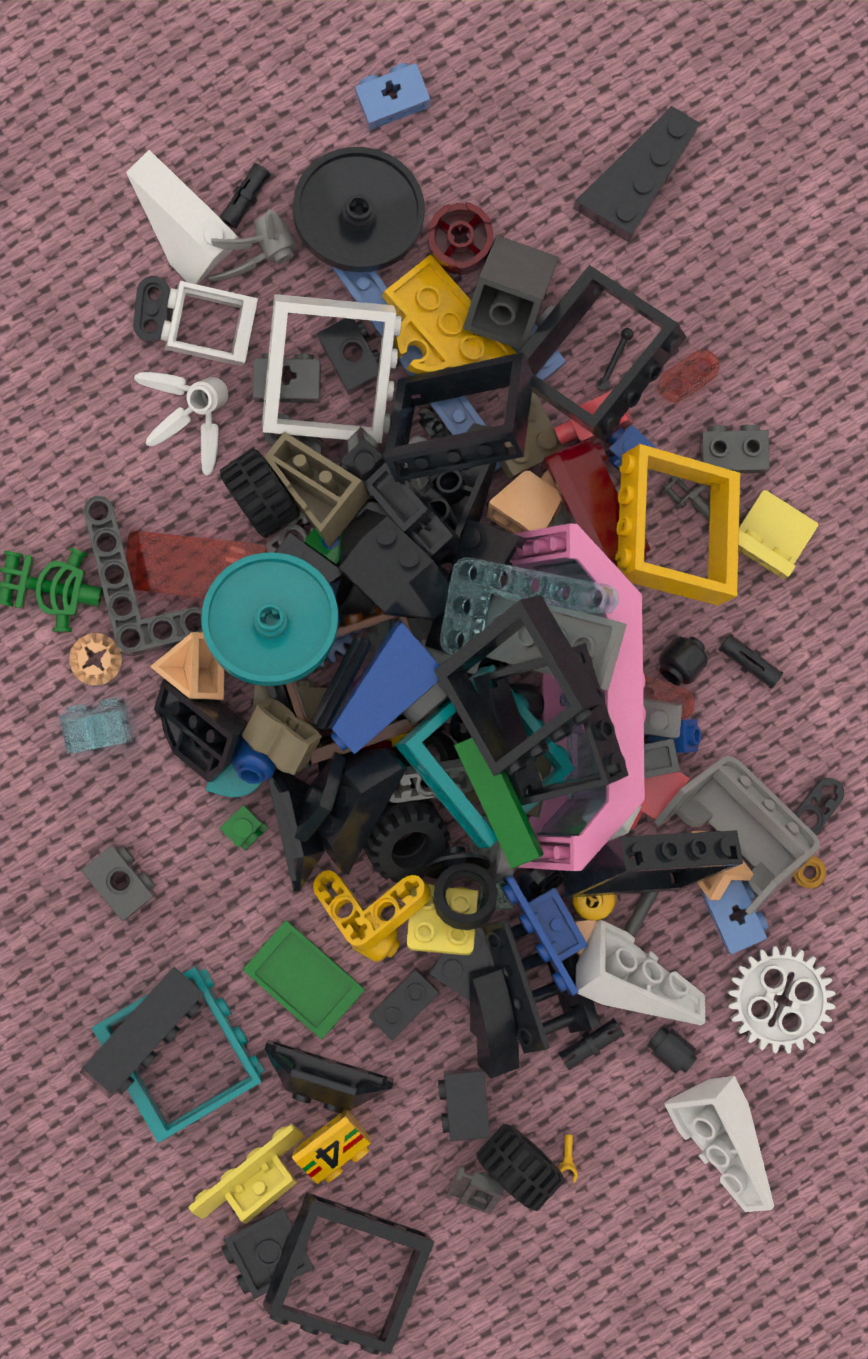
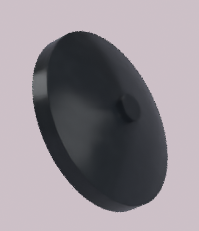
(358, 209)

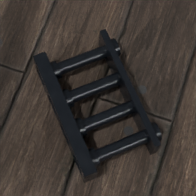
(578, 1011)

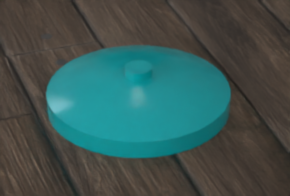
(270, 619)

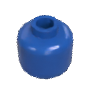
(252, 765)

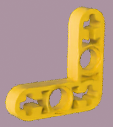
(370, 917)

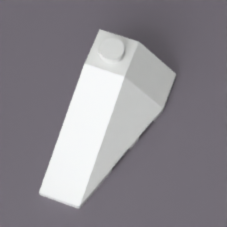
(179, 219)
(723, 1128)

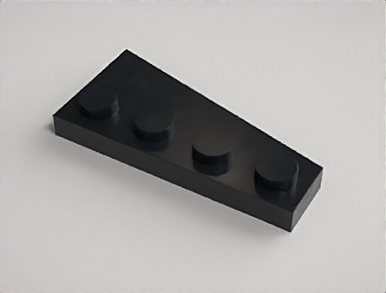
(481, 543)

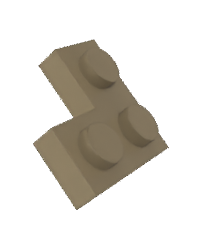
(540, 441)

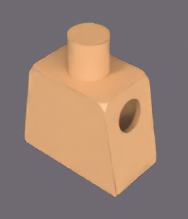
(526, 503)

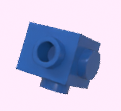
(624, 441)

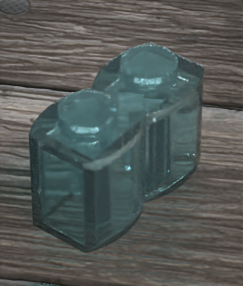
(96, 727)

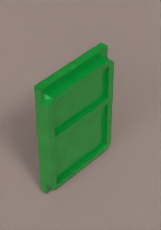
(304, 979)

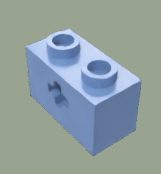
(380, 108)
(737, 934)

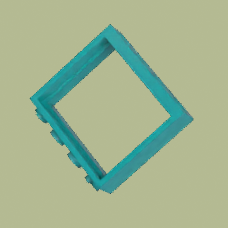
(443, 785)
(236, 1038)

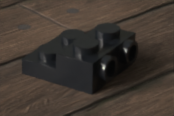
(258, 1250)

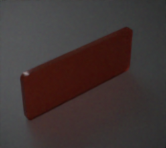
(181, 562)

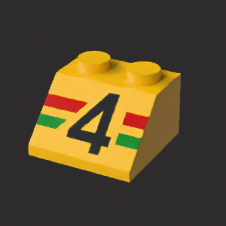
(332, 1147)

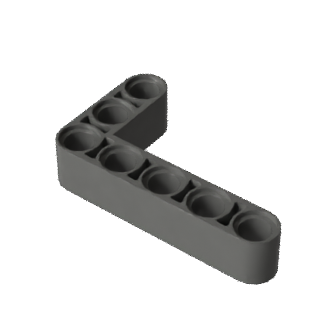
(124, 590)

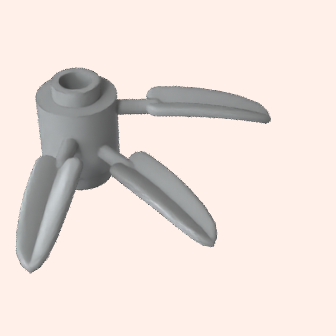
(273, 238)

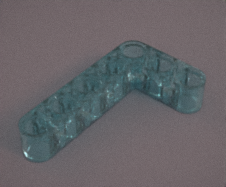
(517, 586)

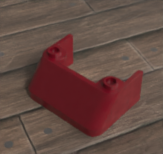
(588, 493)

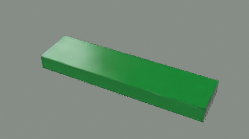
(500, 806)

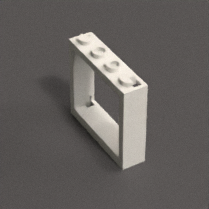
(333, 308)

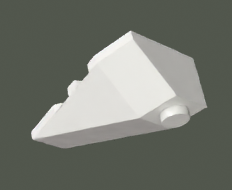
(627, 978)

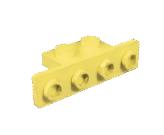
(255, 1182)

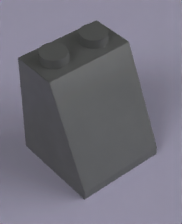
(510, 292)

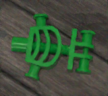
(78, 593)

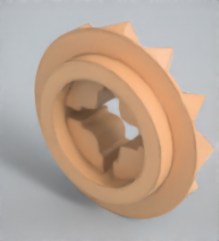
(110, 661)

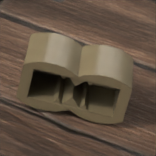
(281, 736)

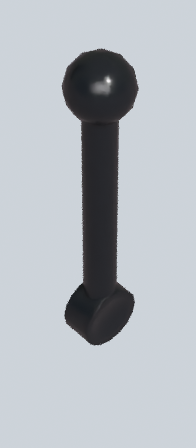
(603, 383)

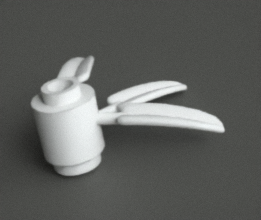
(202, 398)

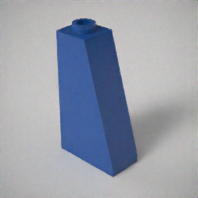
(388, 686)

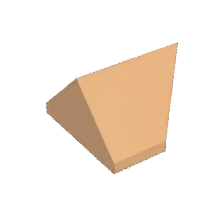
(192, 669)

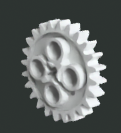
(753, 988)

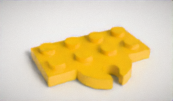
(434, 320)

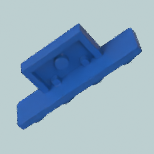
(552, 927)

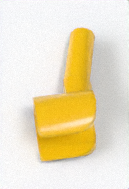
(568, 1158)

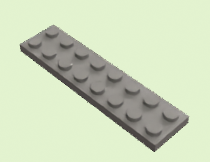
(600, 634)

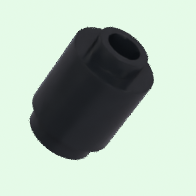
(672, 1050)

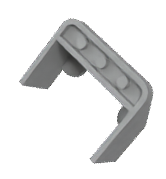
(766, 828)

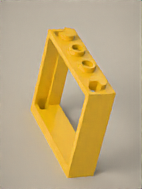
(723, 525)

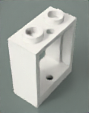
(243, 329)

